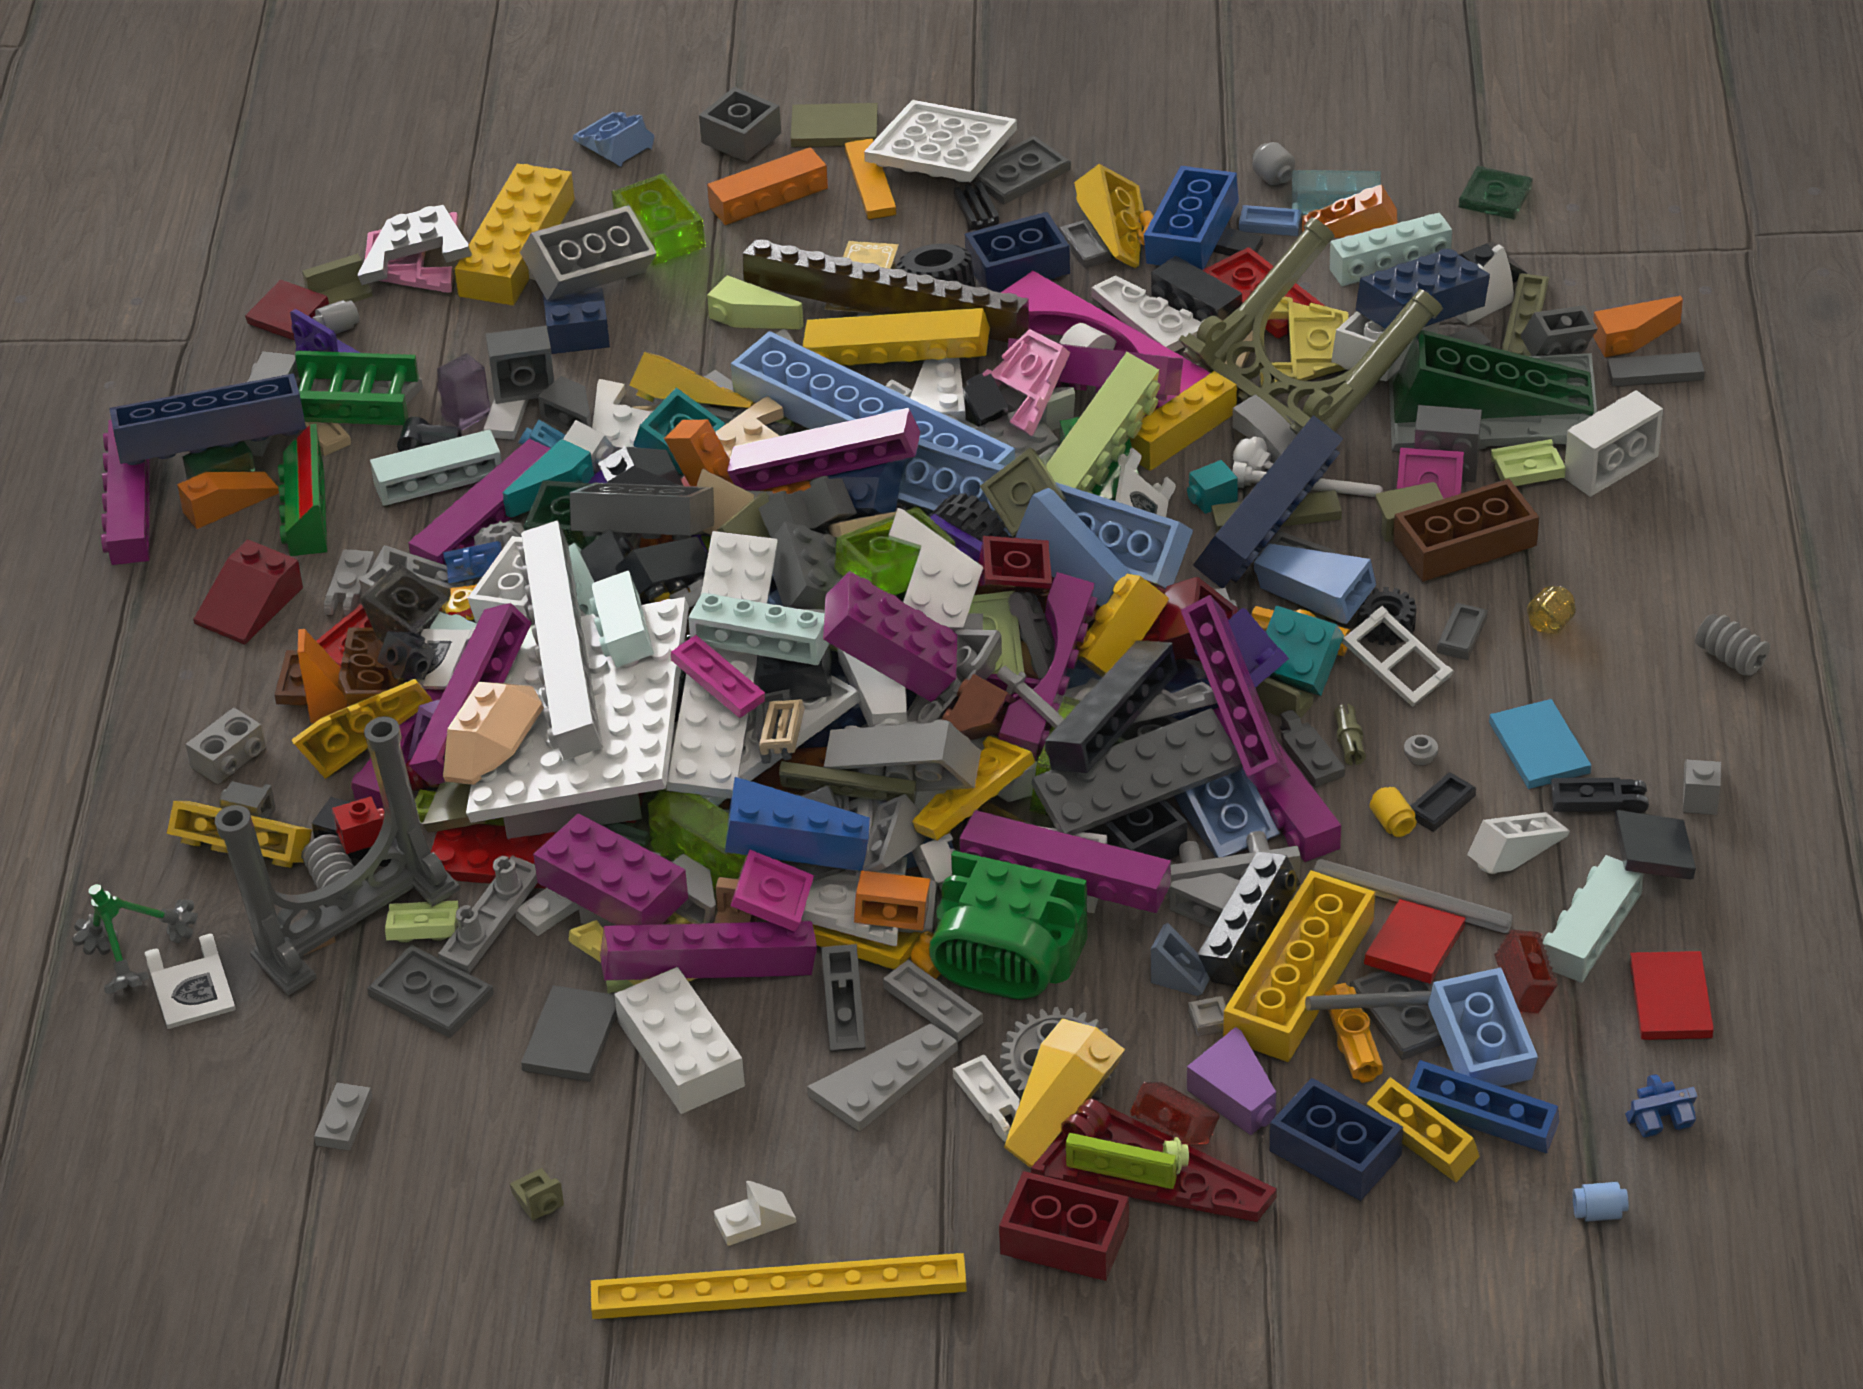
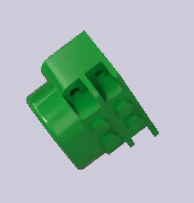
(1008, 927)

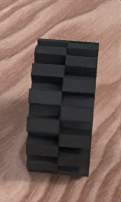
(1397, 605)

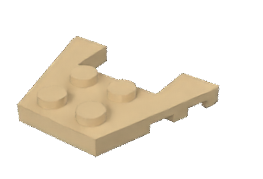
(750, 425)

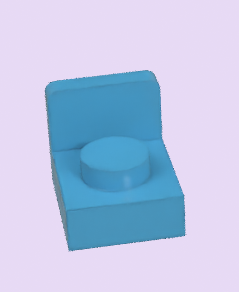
(542, 434)

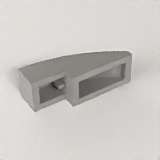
(1259, 419)

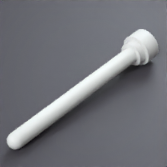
(1247, 475)

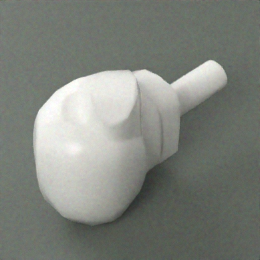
(1254, 453)

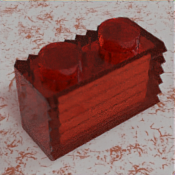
(1527, 969)
(1174, 1113)

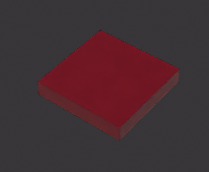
(274, 309)

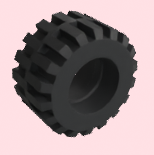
(940, 261)
(971, 516)

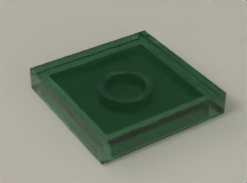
(1495, 192)

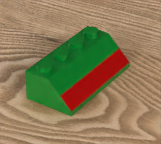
(303, 495)

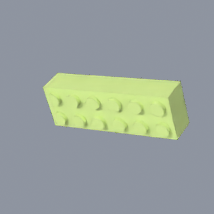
(1106, 425)

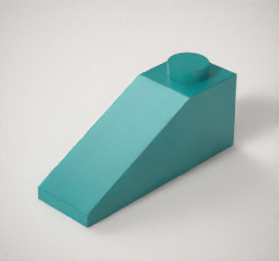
(561, 463)

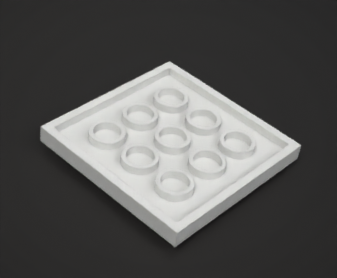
(940, 141)

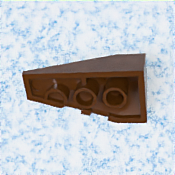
(360, 671)

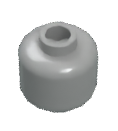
(1273, 163)

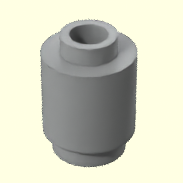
(338, 316)

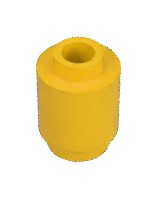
(1393, 811)

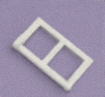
(1382, 669)

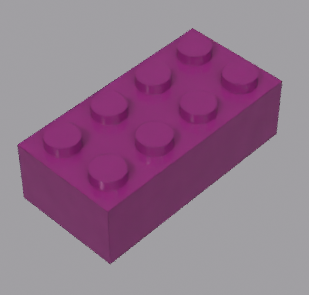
(890, 636)
(610, 874)

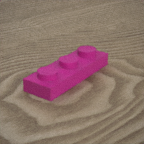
(717, 676)

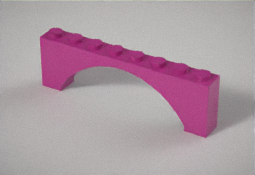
(1057, 310)

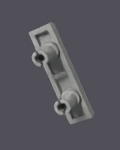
(1232, 866)
(490, 914)

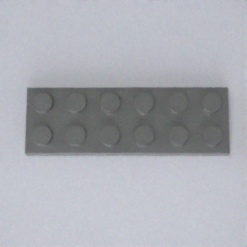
(1139, 773)

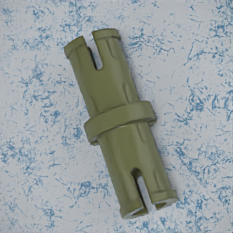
(1349, 734)

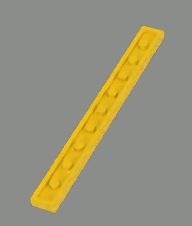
(778, 1286)

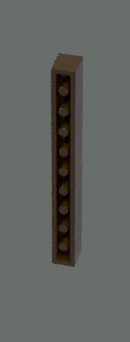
(877, 288)

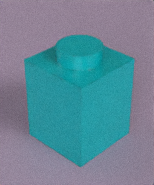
(1212, 486)

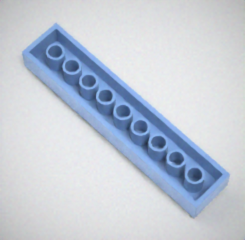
(826, 393)
(1139, 539)

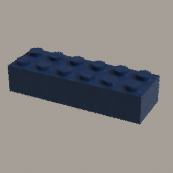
(207, 419)
(1269, 503)

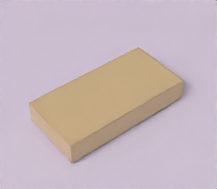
(331, 437)

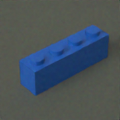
(1486, 1106)

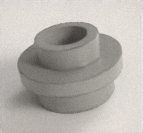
(1420, 749)

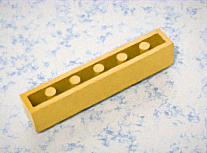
(899, 336)

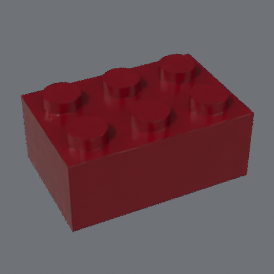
(1064, 1225)

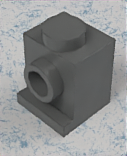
(257, 800)

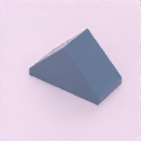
(1177, 963)

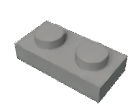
(343, 1116)

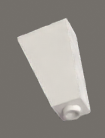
(880, 697)

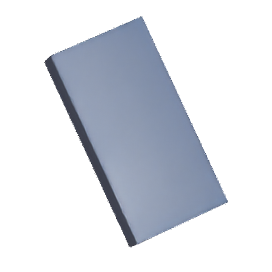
(1270, 220)

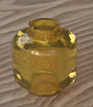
(1551, 609)

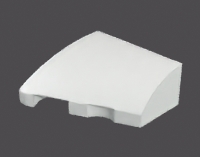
(1500, 287)

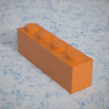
(767, 186)

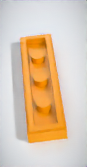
(870, 181)

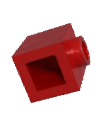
(358, 824)

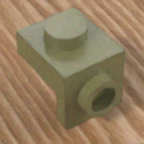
(538, 1193)

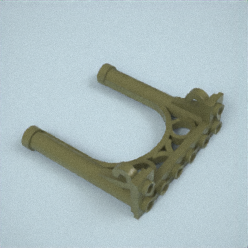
(1223, 341)

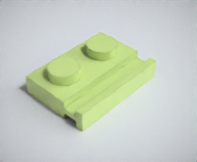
(1528, 462)
(421, 921)

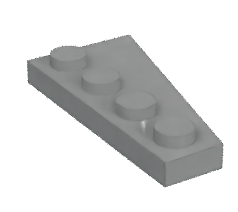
(880, 1079)

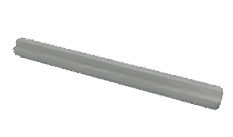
(1396, 890)

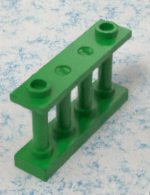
(360, 406)

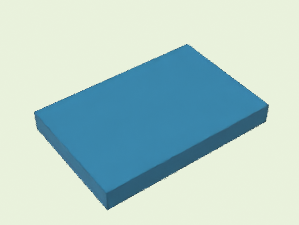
(1539, 743)

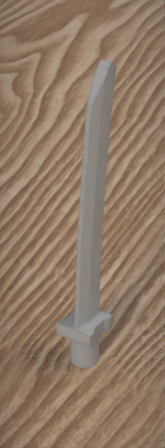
(1016, 684)

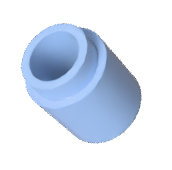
(1600, 1201)

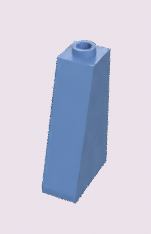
(1072, 544)
(1316, 579)

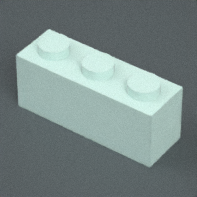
(620, 619)

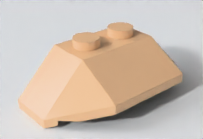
(488, 729)

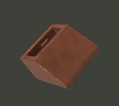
(979, 708)

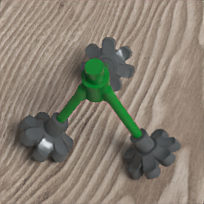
(100, 930)

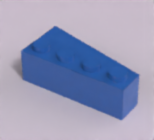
(794, 828)

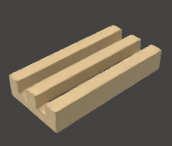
(781, 742)

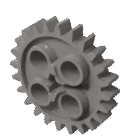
(1024, 1043)

